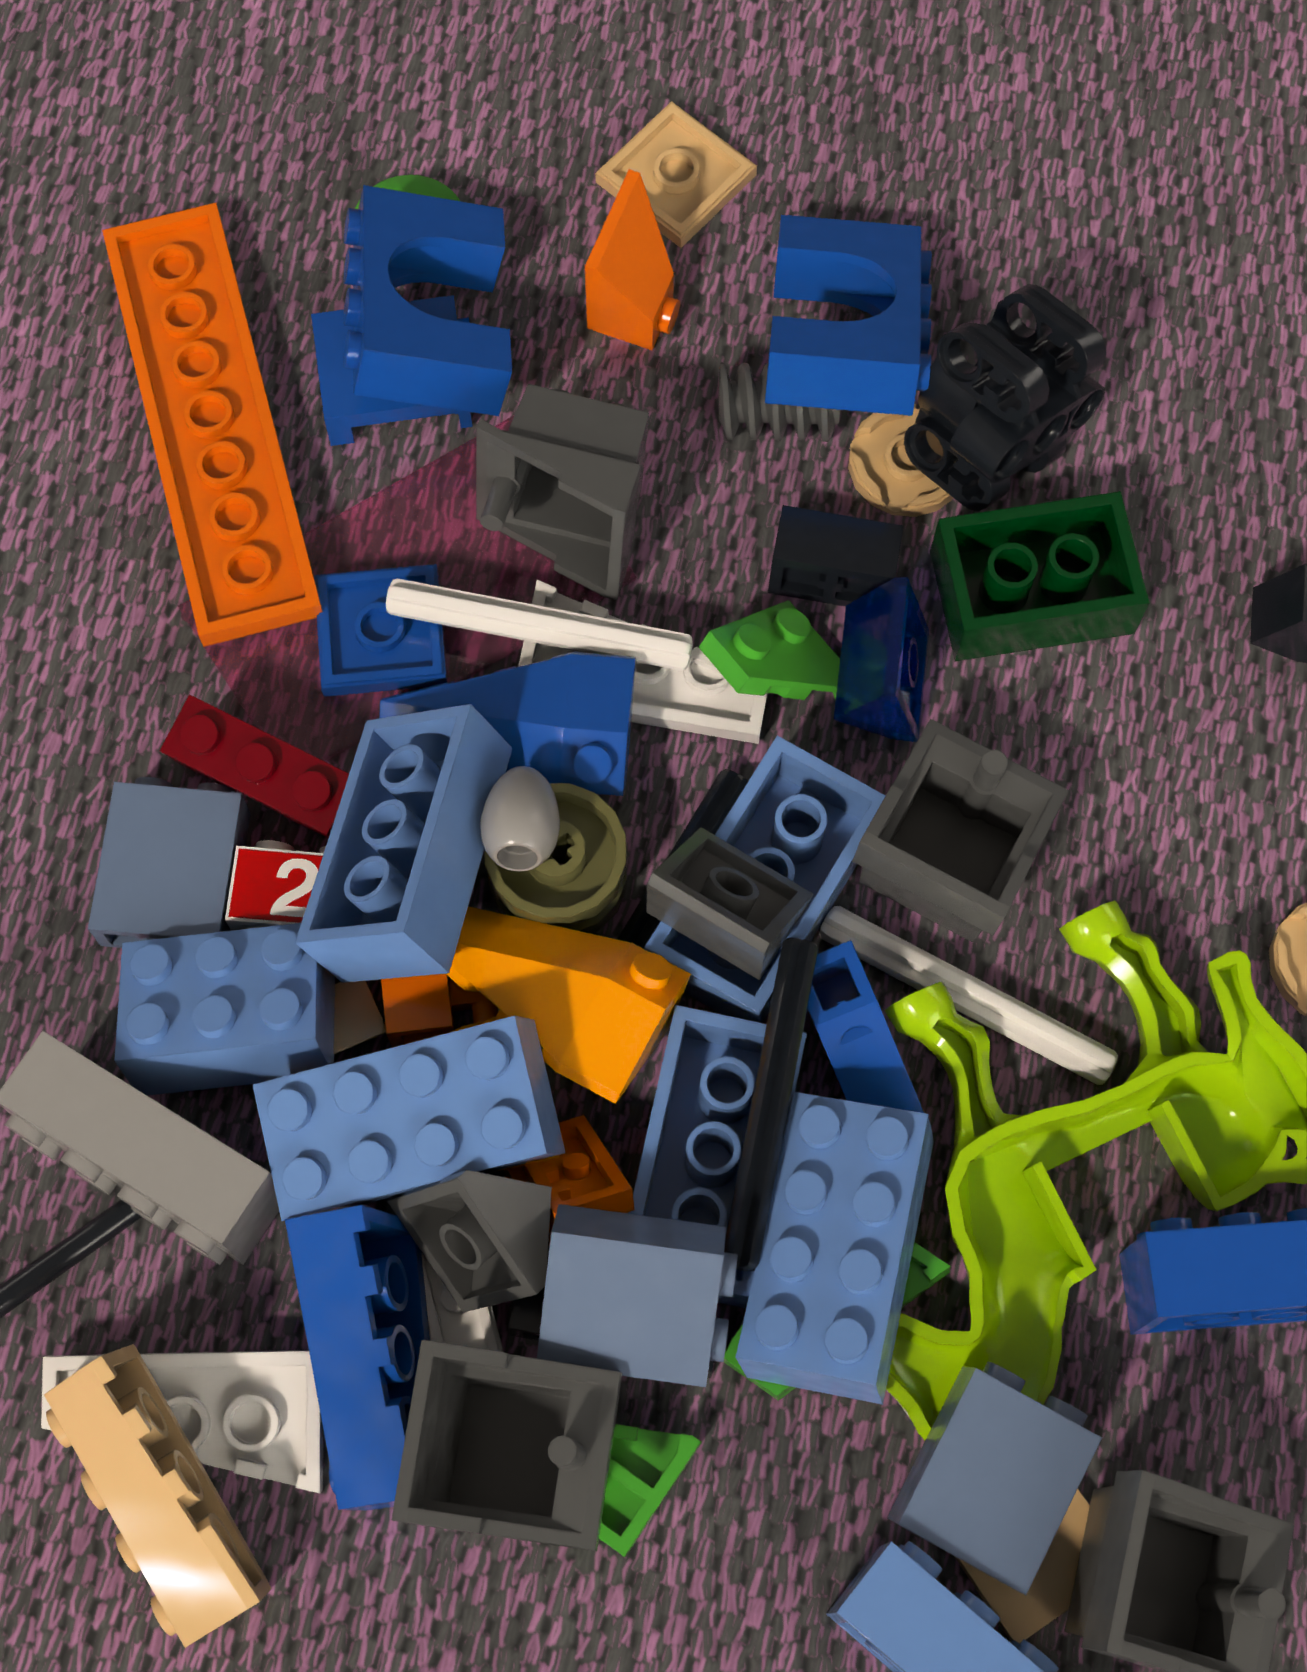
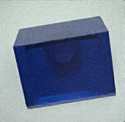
(883, 662)

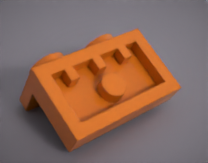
(581, 1176)

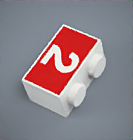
(270, 885)

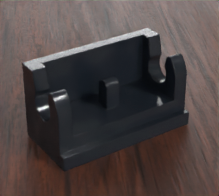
(832, 556)

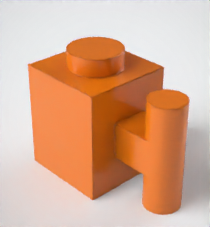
(426, 1007)

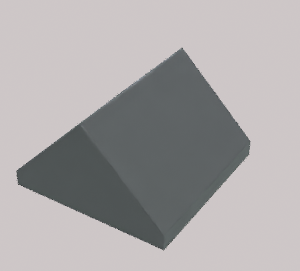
(726, 901)
(481, 1235)

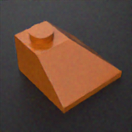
(630, 272)

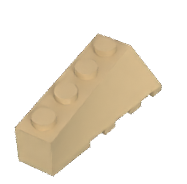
(156, 1494)

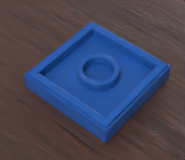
(365, 645)

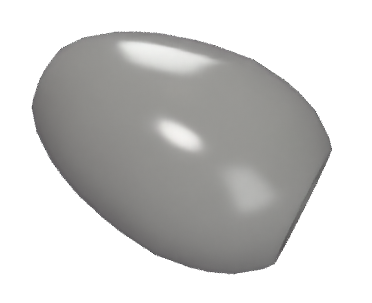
(520, 820)

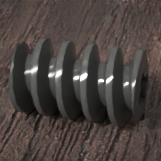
(744, 402)

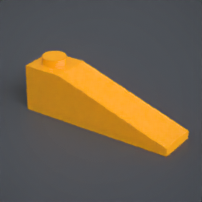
(592, 996)

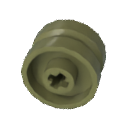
(589, 883)

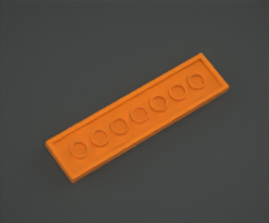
(211, 426)

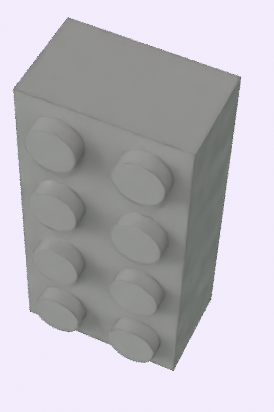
(147, 1150)

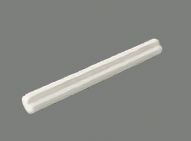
(538, 624)
(971, 996)

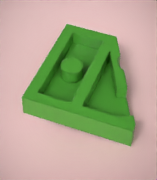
(773, 654)
(639, 1479)

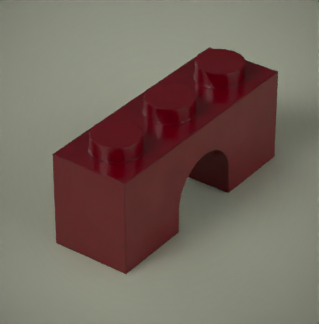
(256, 765)

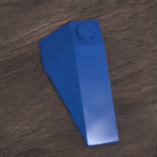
(556, 714)

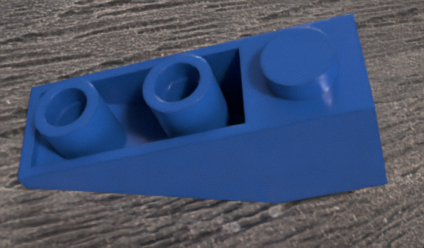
(857, 1033)

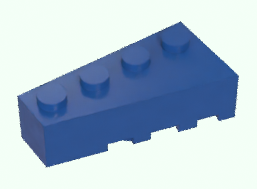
(364, 1336)

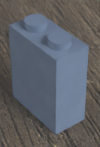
(166, 861)
(635, 1295)
(996, 1475)

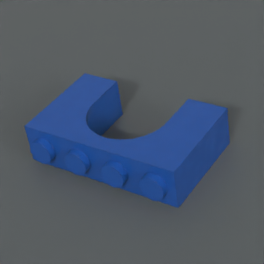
(397, 347)
(856, 363)

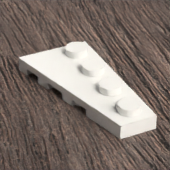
(683, 700)
(236, 1409)

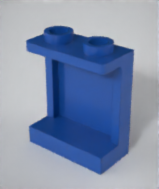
(340, 406)

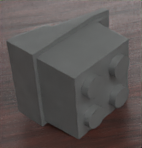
(566, 482)
(957, 832)
(507, 1446)
(1178, 1578)

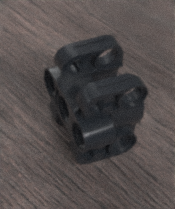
(1014, 402)

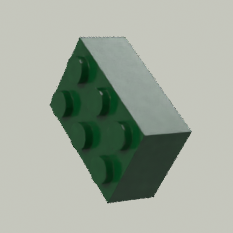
(1038, 576)

